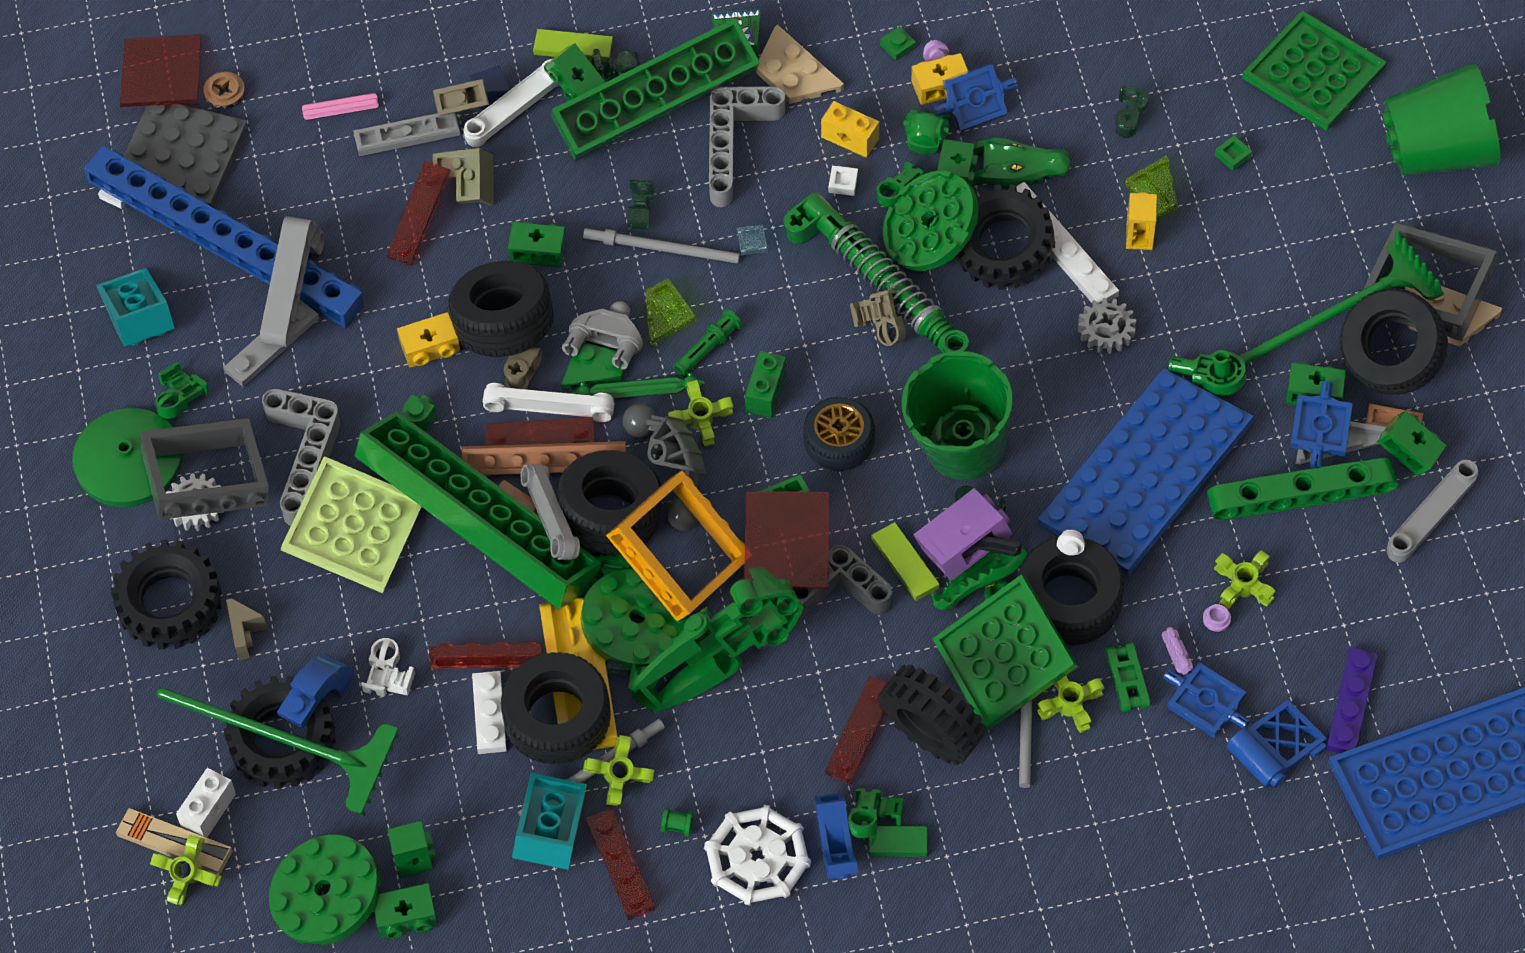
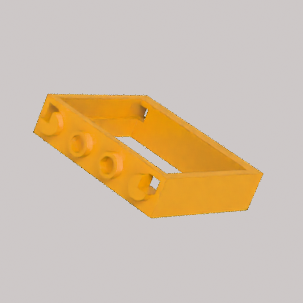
(650, 568)

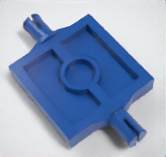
(975, 97)
(1321, 425)
(1206, 699)

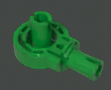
(1213, 371)

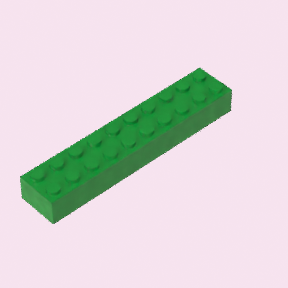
(474, 508)

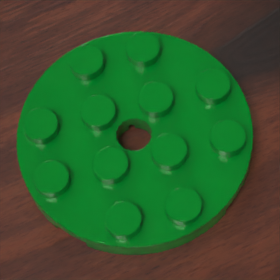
(906, 228)
(608, 621)
(340, 912)

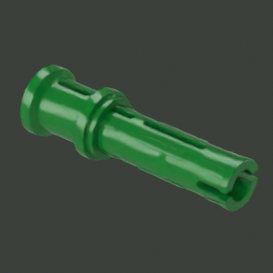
(715, 335)

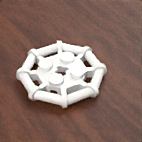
(755, 839)

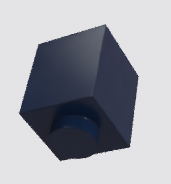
(494, 83)

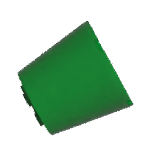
(1442, 125)
(958, 398)

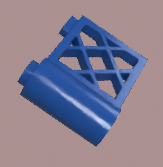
(1264, 760)

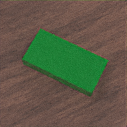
(899, 841)

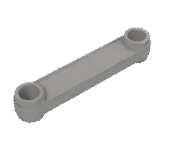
(1432, 511)
(563, 543)

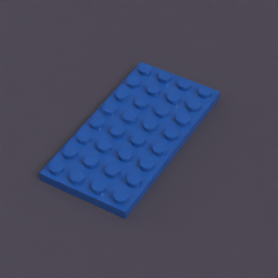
(1148, 468)
(1437, 775)

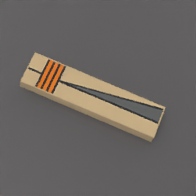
(170, 840)

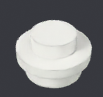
(1071, 542)

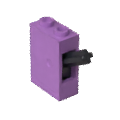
(967, 534)

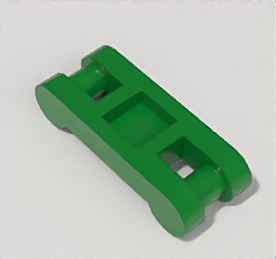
(1127, 677)

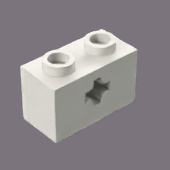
(206, 803)

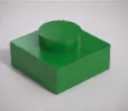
(897, 43)
(1233, 153)

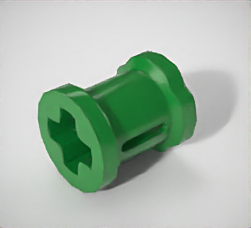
(677, 821)

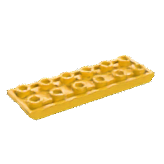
(565, 635)

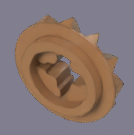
(222, 81)

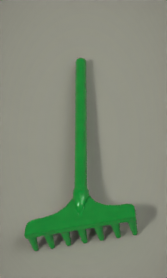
(1406, 272)
(361, 765)

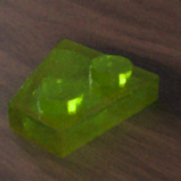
(1155, 180)
(666, 311)

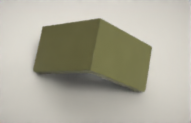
(472, 172)

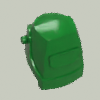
(925, 131)

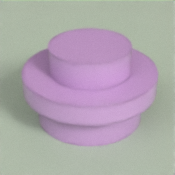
(935, 50)
(1216, 618)

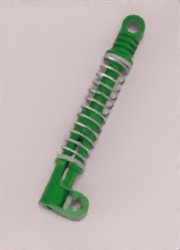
(847, 238)

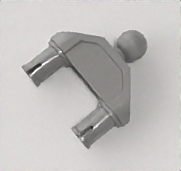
(606, 328)

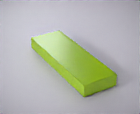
(553, 42)
(905, 561)

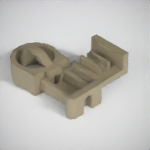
(882, 309)

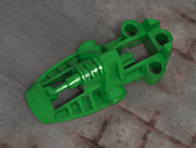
(714, 641)

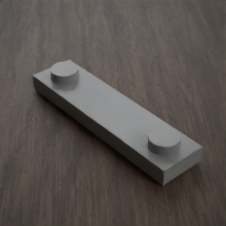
(406, 133)
(259, 355)

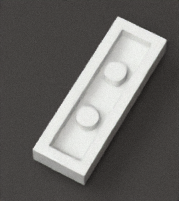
(488, 714)

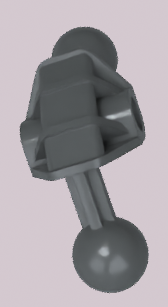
(671, 447)

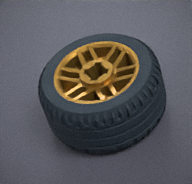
(839, 433)

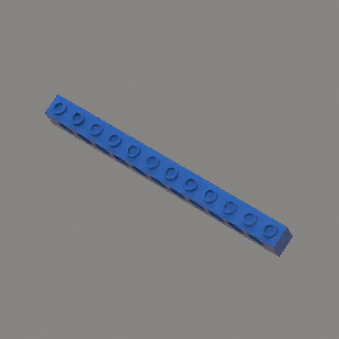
(187, 223)

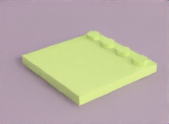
(352, 525)

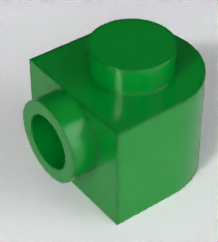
(420, 411)

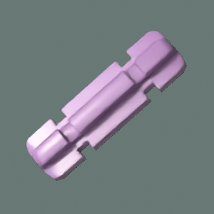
(1177, 651)

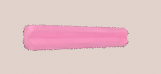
(340, 106)

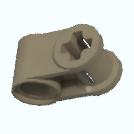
(521, 368)

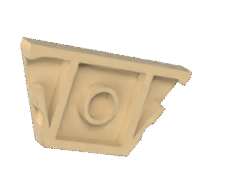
(794, 69)
(1452, 303)

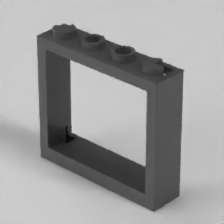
(1449, 248)
(203, 438)

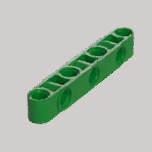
(1281, 491)

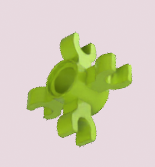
(703, 423)
(1238, 588)
(1075, 709)
(605, 768)
(179, 889)

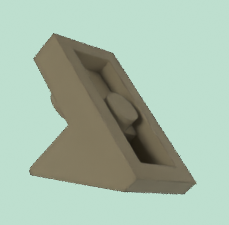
(461, 97)
(243, 623)

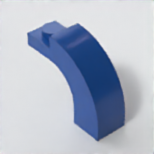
(311, 684)
(835, 836)

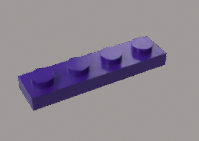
(1351, 700)

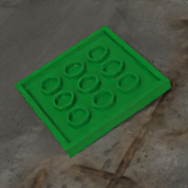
(1314, 70)
(1005, 652)

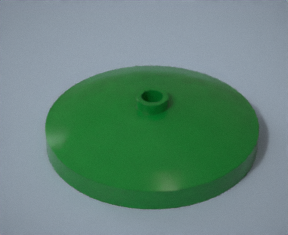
(111, 461)

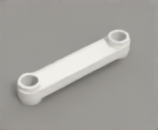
(508, 106)
(499, 397)

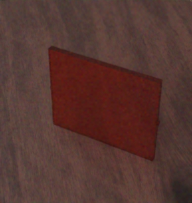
(160, 71)
(788, 536)

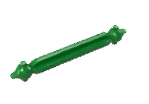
(639, 387)

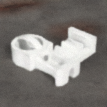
(389, 677)

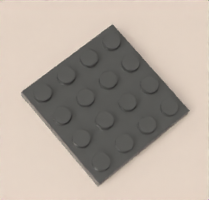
(187, 147)

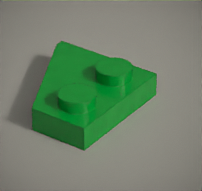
(592, 366)

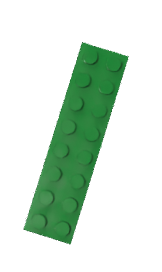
(654, 89)

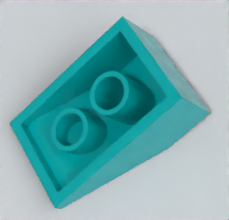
(136, 307)
(549, 821)

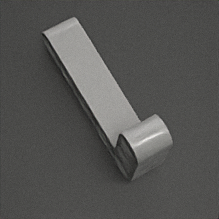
(732, 105)
(295, 243)
(309, 450)

